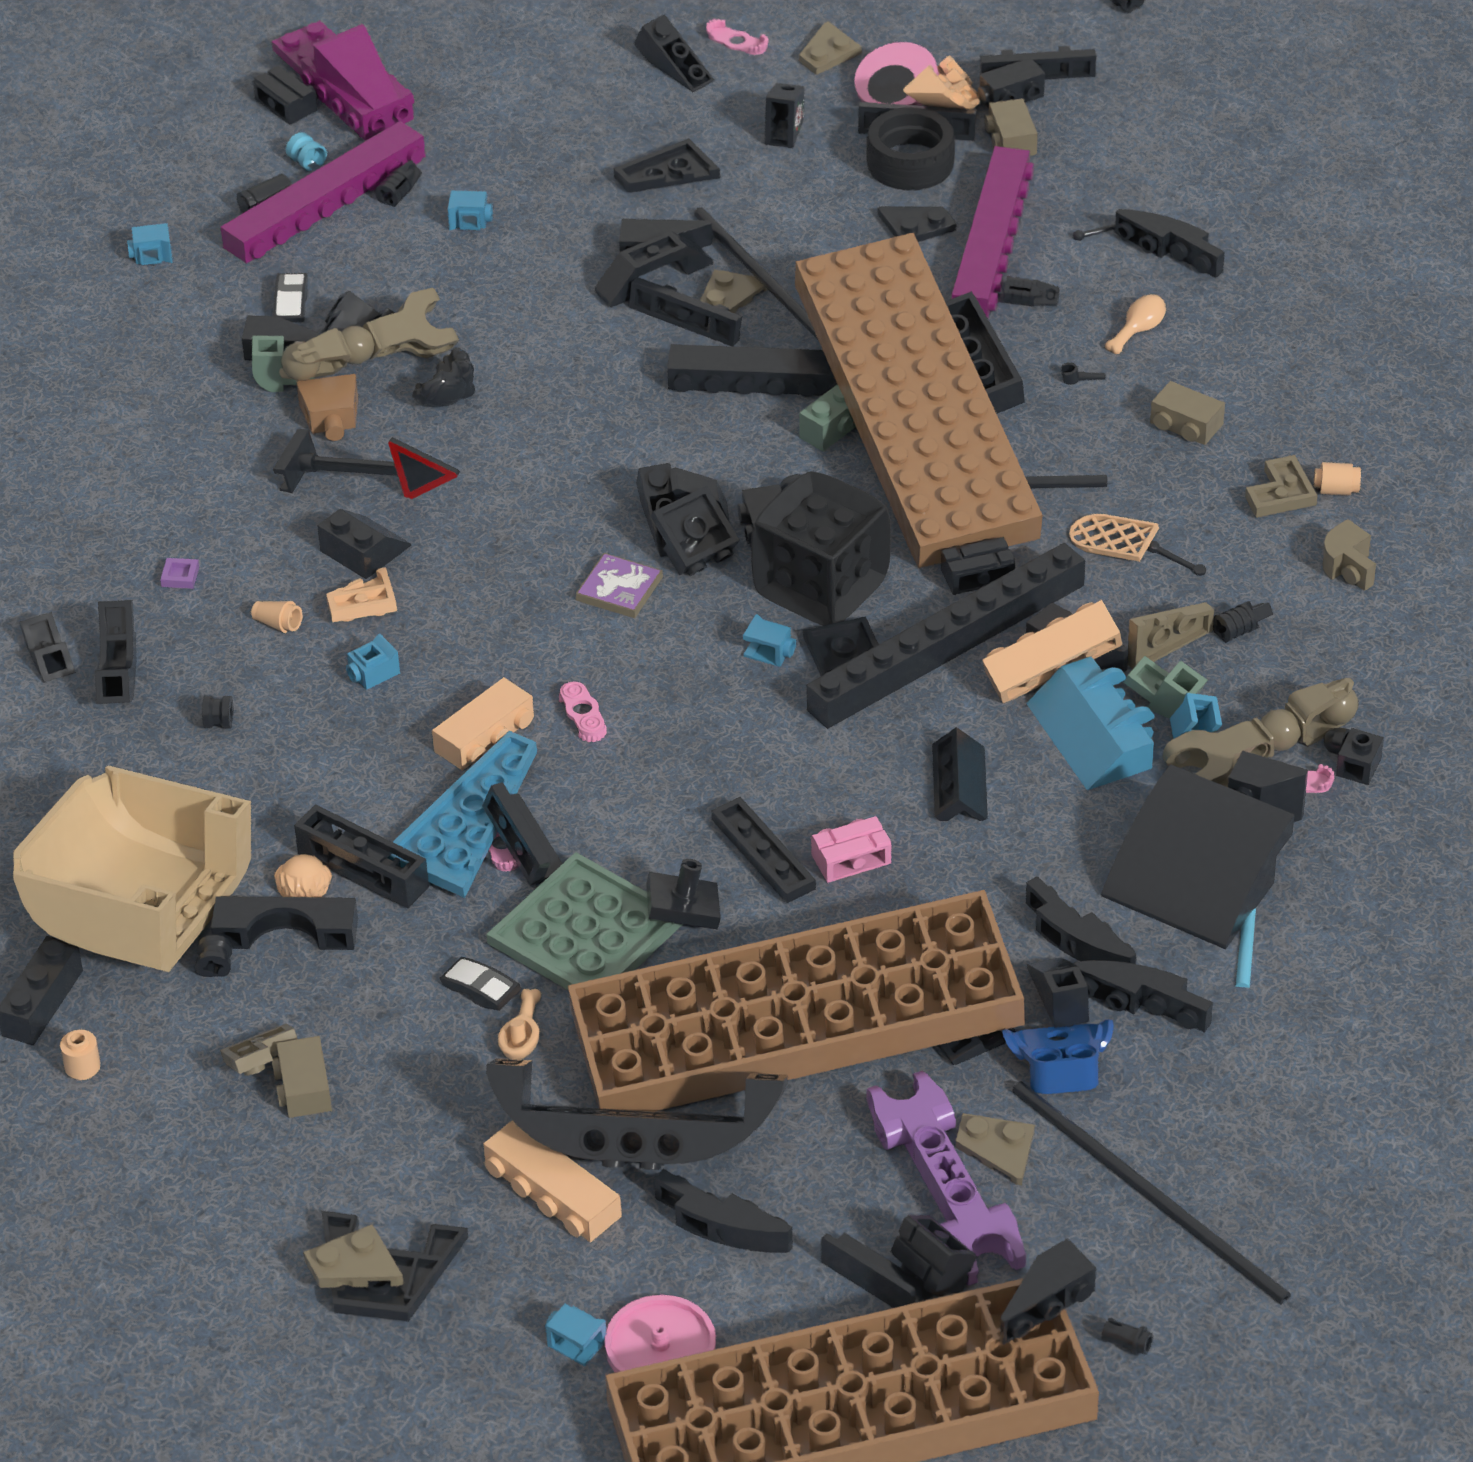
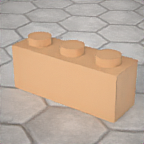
(483, 723)

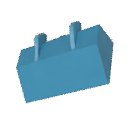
(1093, 723)

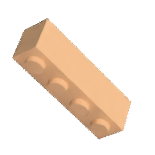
(1040, 654)
(553, 1182)

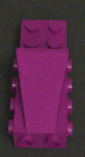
(347, 76)

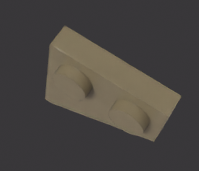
(828, 49)

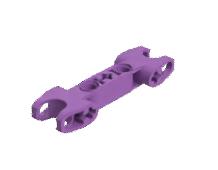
(921, 1127)

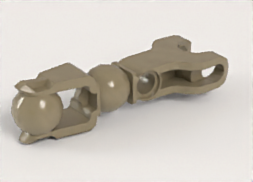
(381, 337)
(1305, 718)

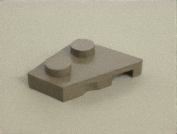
(731, 289)
(997, 1143)
(353, 1261)

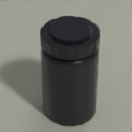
(258, 193)

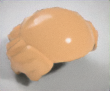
(303, 877)

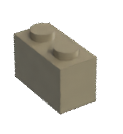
(1011, 126)
(1187, 413)
(303, 1077)

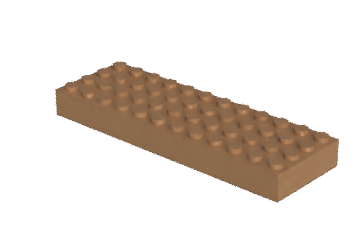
(916, 398)
(797, 1004)
(860, 1389)

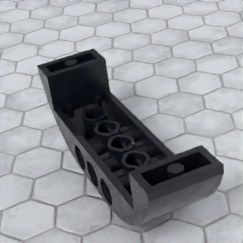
(569, 1128)

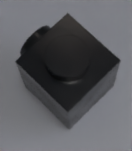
(1359, 756)

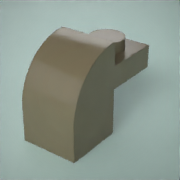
(1347, 554)

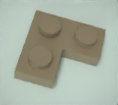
(1287, 489)
(254, 1052)

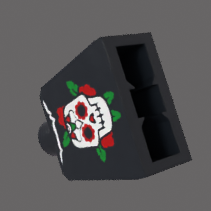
(787, 104)

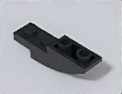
(1166, 235)
(1064, 928)
(1160, 992)
(729, 1223)

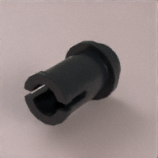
(1127, 1336)

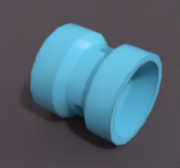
(304, 150)

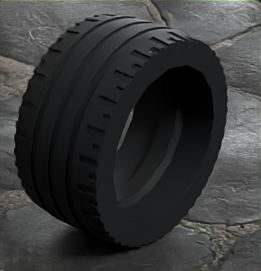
(910, 170)

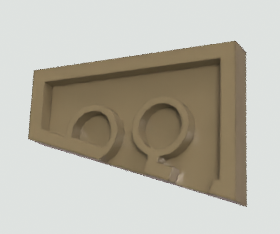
(1167, 631)

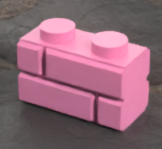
(851, 849)

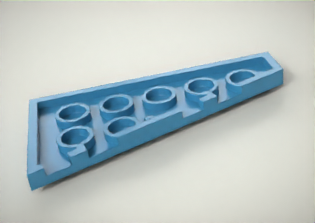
(455, 828)

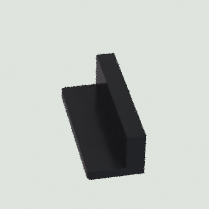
(959, 776)
(521, 834)
(872, 1271)

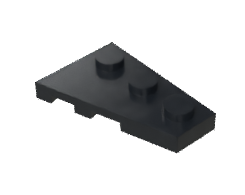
(667, 167)

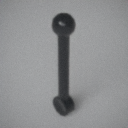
(1079, 235)
(1198, 569)

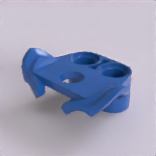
(1065, 1063)

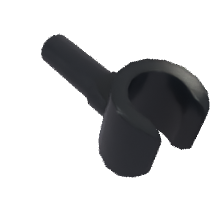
(1072, 375)

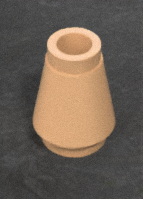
(278, 614)

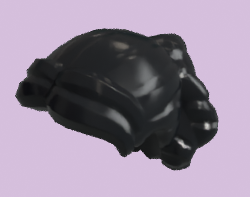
(450, 382)

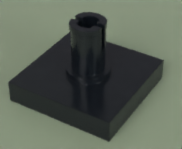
(684, 897)

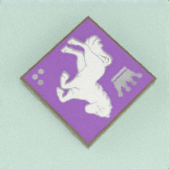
(619, 585)

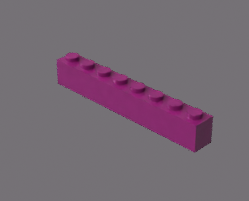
(321, 192)
(993, 226)

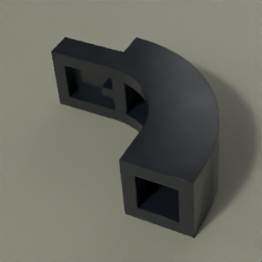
(117, 653)

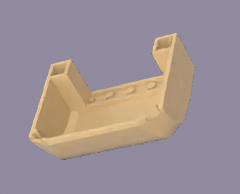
(133, 865)

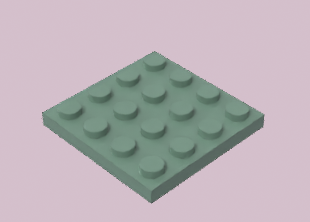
(581, 925)

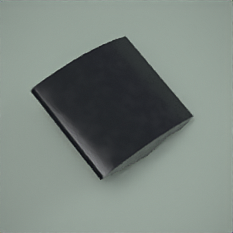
(1198, 856)

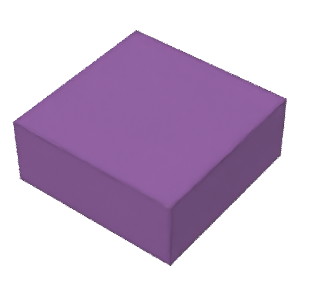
(179, 573)

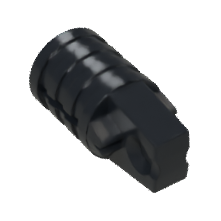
(398, 183)
(1030, 292)
(1240, 620)

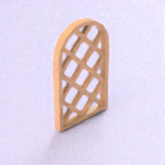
(1115, 520)

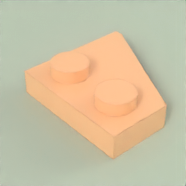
(362, 598)

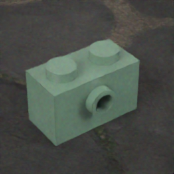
(826, 420)

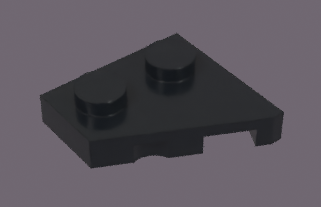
(922, 221)

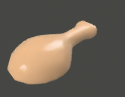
(1141, 316)
(521, 1033)

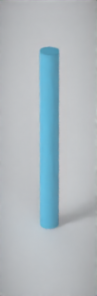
(1245, 951)

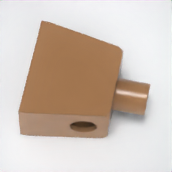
(329, 404)

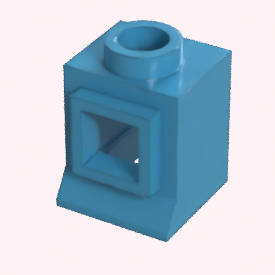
(469, 210)
(150, 244)
(769, 641)
(373, 663)
(1205, 718)
(575, 1333)

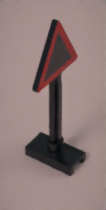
(414, 468)

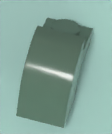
(266, 363)
(1164, 689)

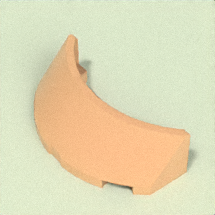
(947, 90)

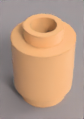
(1337, 478)
(80, 1054)

